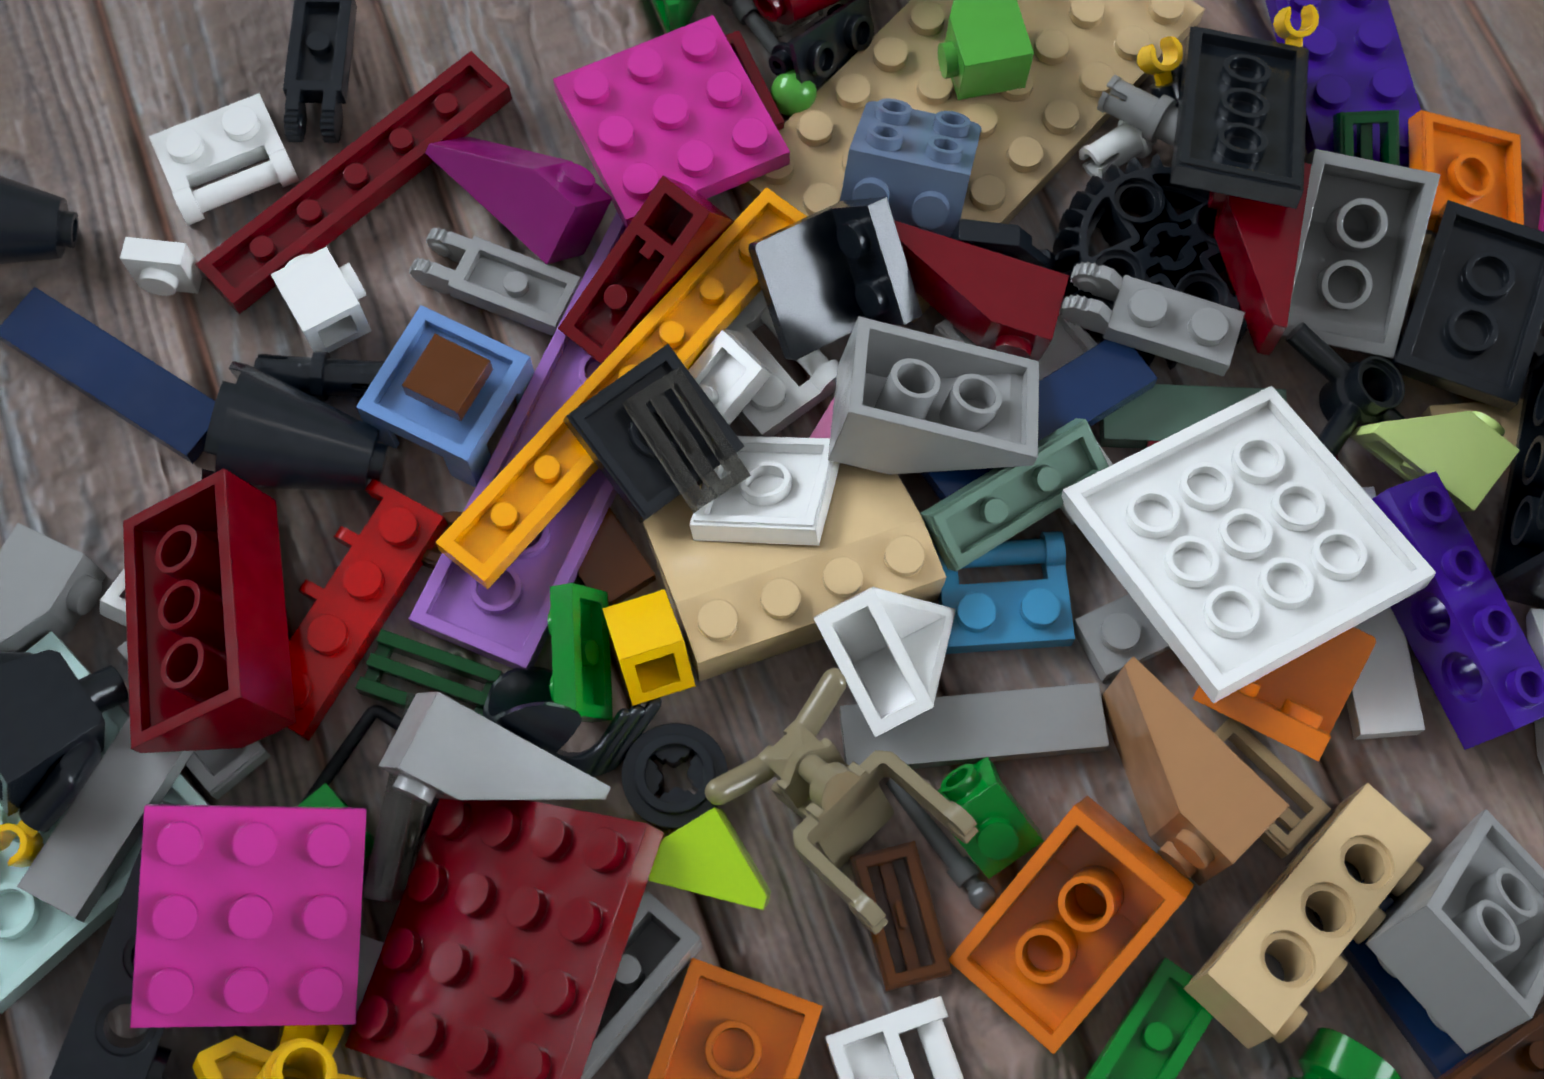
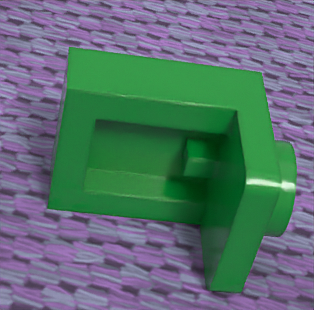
(1002, 824)

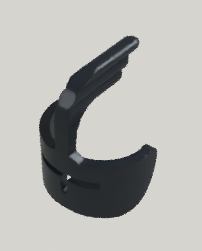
(524, 706)

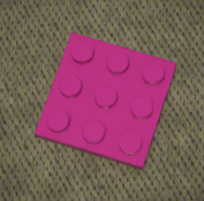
(674, 112)
(248, 916)

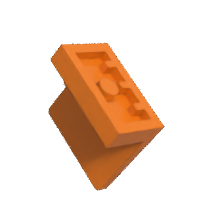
(1303, 696)

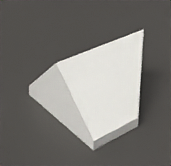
(888, 652)

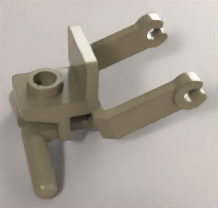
(835, 799)

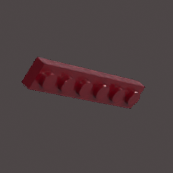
(353, 181)

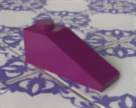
(534, 195)

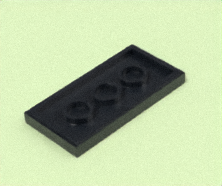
(1241, 117)

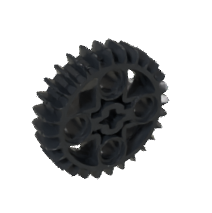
(1164, 240)

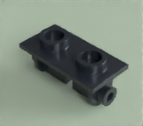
(826, 44)

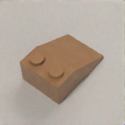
(1187, 782)

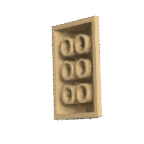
(761, 598)

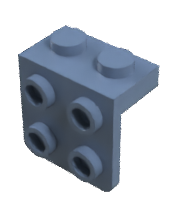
(914, 161)

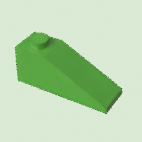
(985, 48)

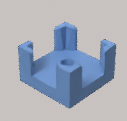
(458, 442)

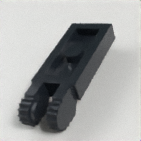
(318, 65)

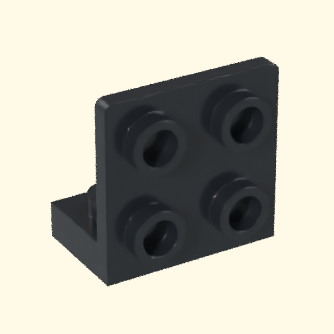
(831, 272)

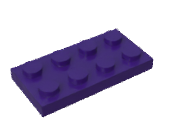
(1352, 68)

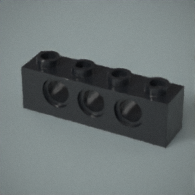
(90, 1045)

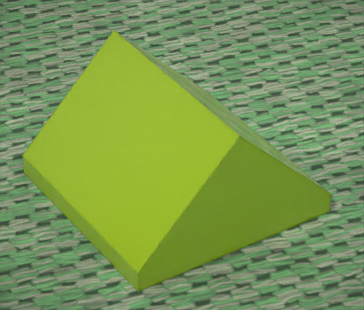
(710, 861)

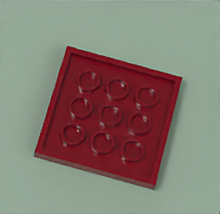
(506, 941)

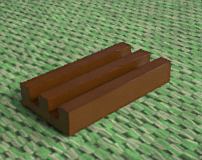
(914, 972)

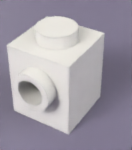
(323, 299)

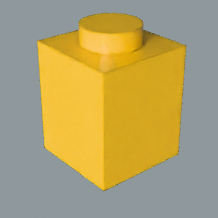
(649, 647)

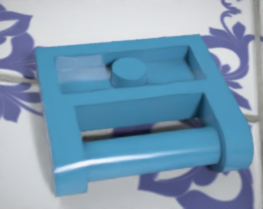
(1012, 612)

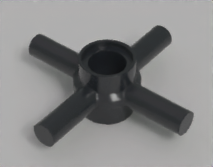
(1356, 390)

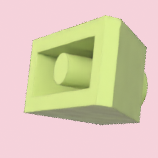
(1460, 446)

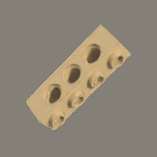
(1235, 979)

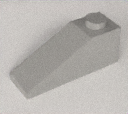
(42, 588)
(464, 756)

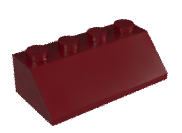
(206, 620)

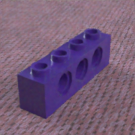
(1462, 621)

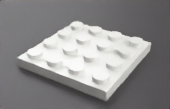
(1245, 542)

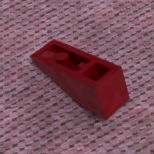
(1261, 257)
(643, 266)
(985, 293)

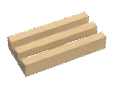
(1287, 781)

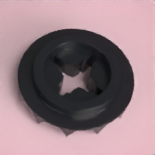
(671, 746)

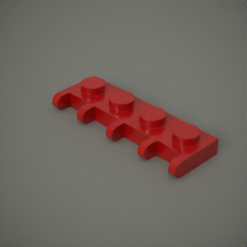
(357, 600)

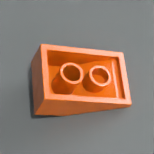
(1070, 923)

